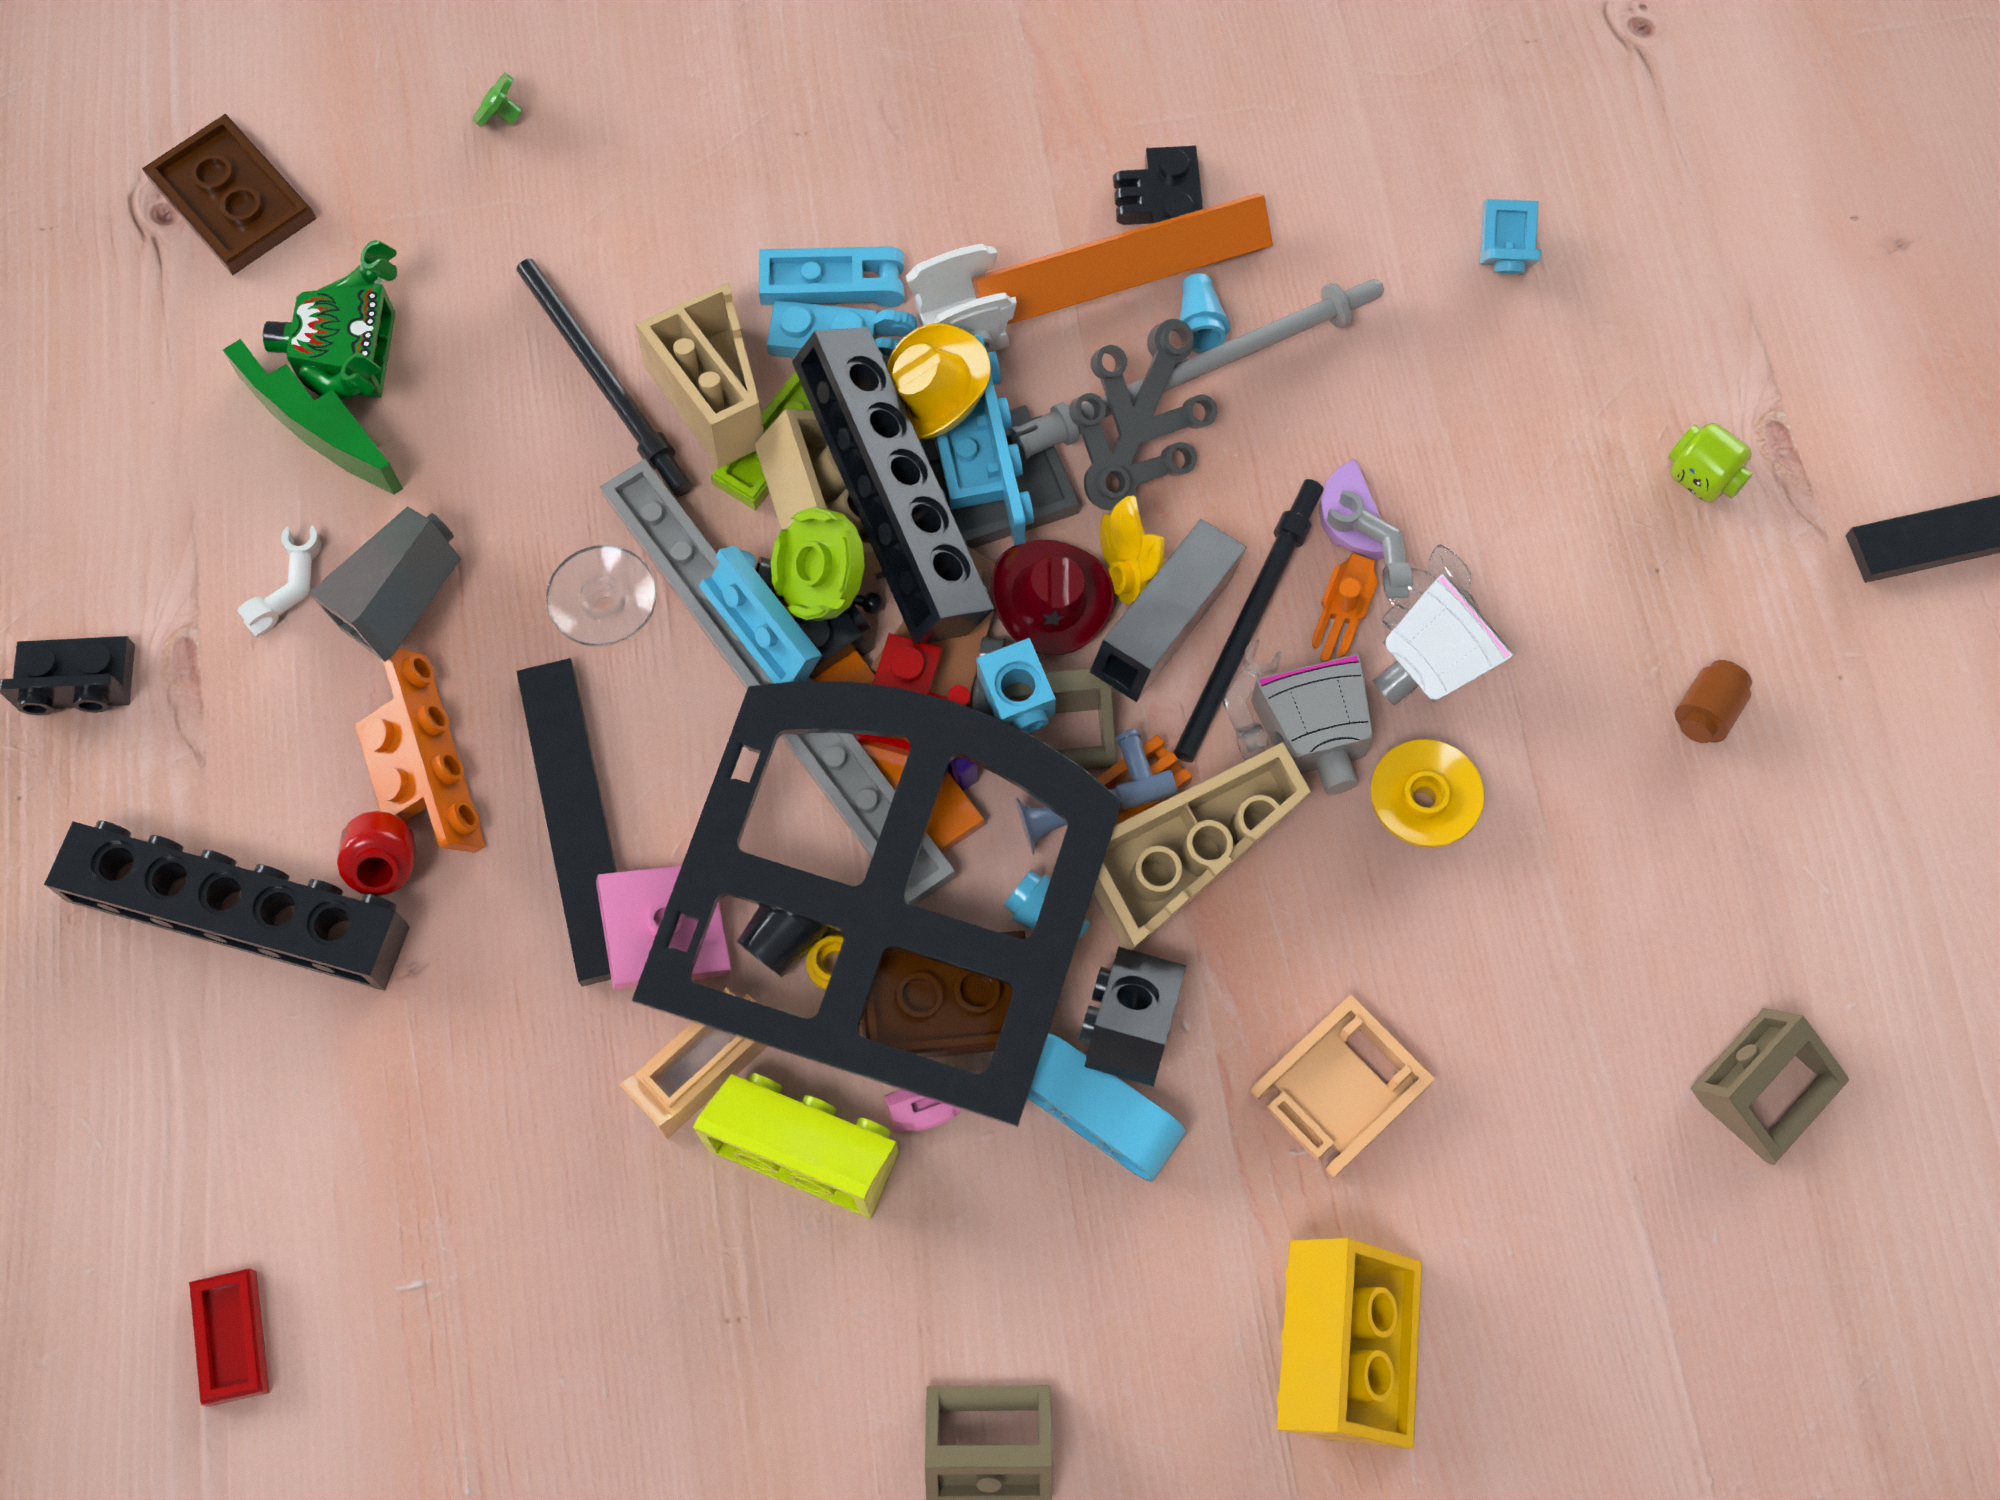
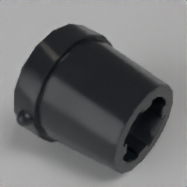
(780, 938)

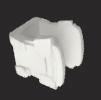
(948, 295)

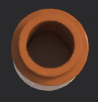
(1714, 702)

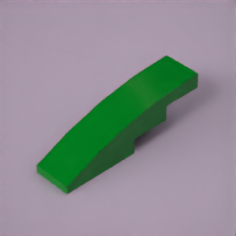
(319, 423)

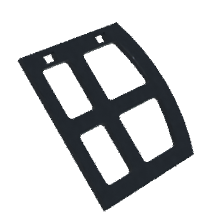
(875, 912)

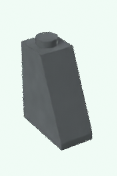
(389, 581)

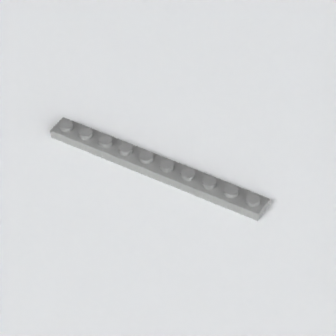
(831, 759)

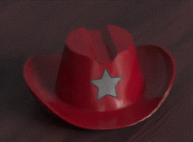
(1051, 595)

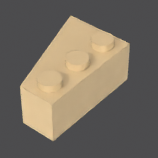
(705, 372)

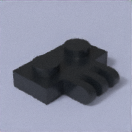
(1160, 191)

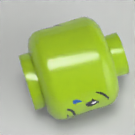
(1710, 462)

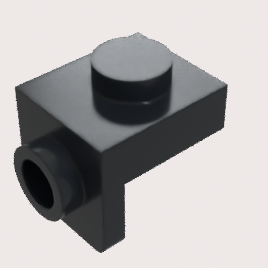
(836, 637)

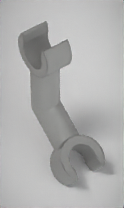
(1397, 570)

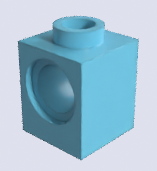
(1017, 665)

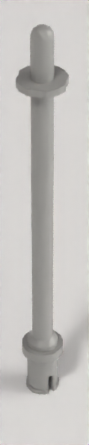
(1335, 306)

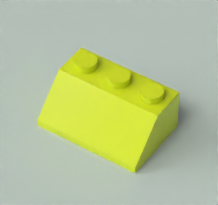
(798, 1142)

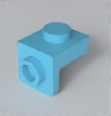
(1509, 235)

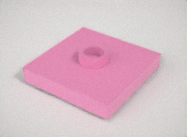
(631, 915)

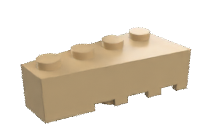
(1190, 840)

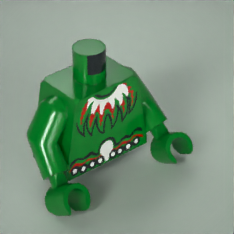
(342, 330)

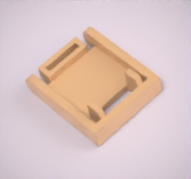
(1332, 1095)

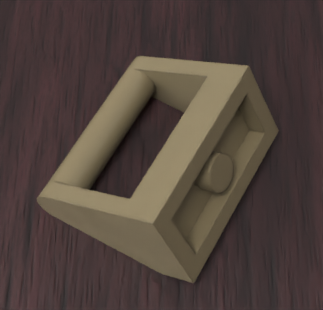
(1079, 692)
(1753, 1064)
(988, 1470)

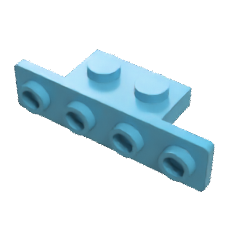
(979, 461)

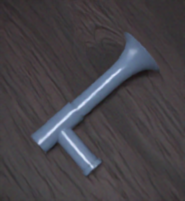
(1141, 790)

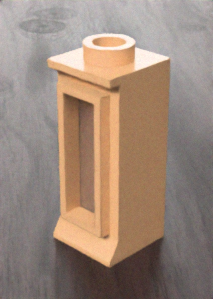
(688, 1073)

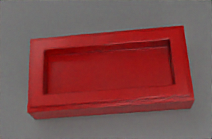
(228, 1337)

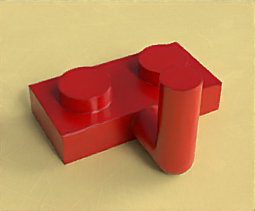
(914, 670)

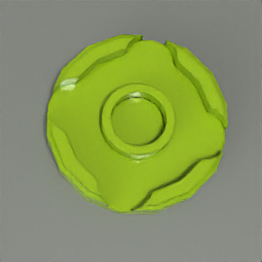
(818, 564)

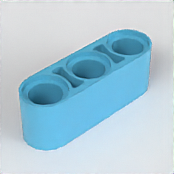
(1104, 1110)

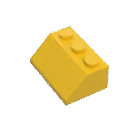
(1349, 1343)

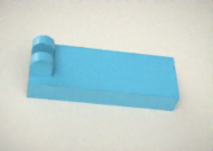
(759, 618)

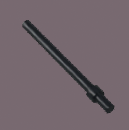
(651, 444)
(1289, 534)

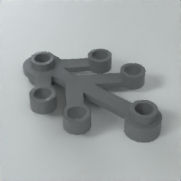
(1135, 419)

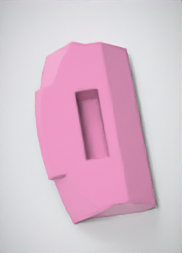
(916, 1112)

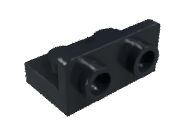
(71, 674)

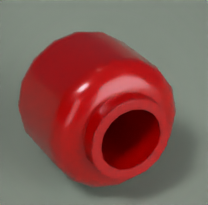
(376, 853)

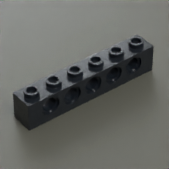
(892, 485)
(93, 856)

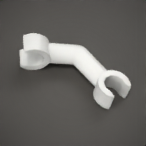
(263, 613)

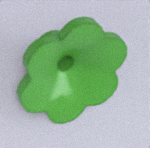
(497, 103)

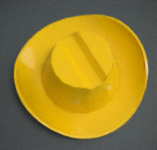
(939, 376)

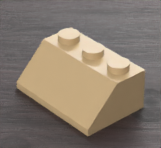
(804, 474)

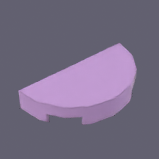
(1349, 478)

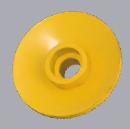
(1429, 769)

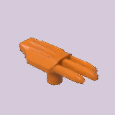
(1346, 601)

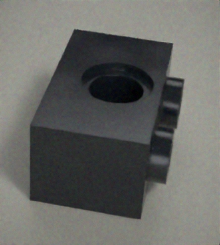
(1133, 1016)

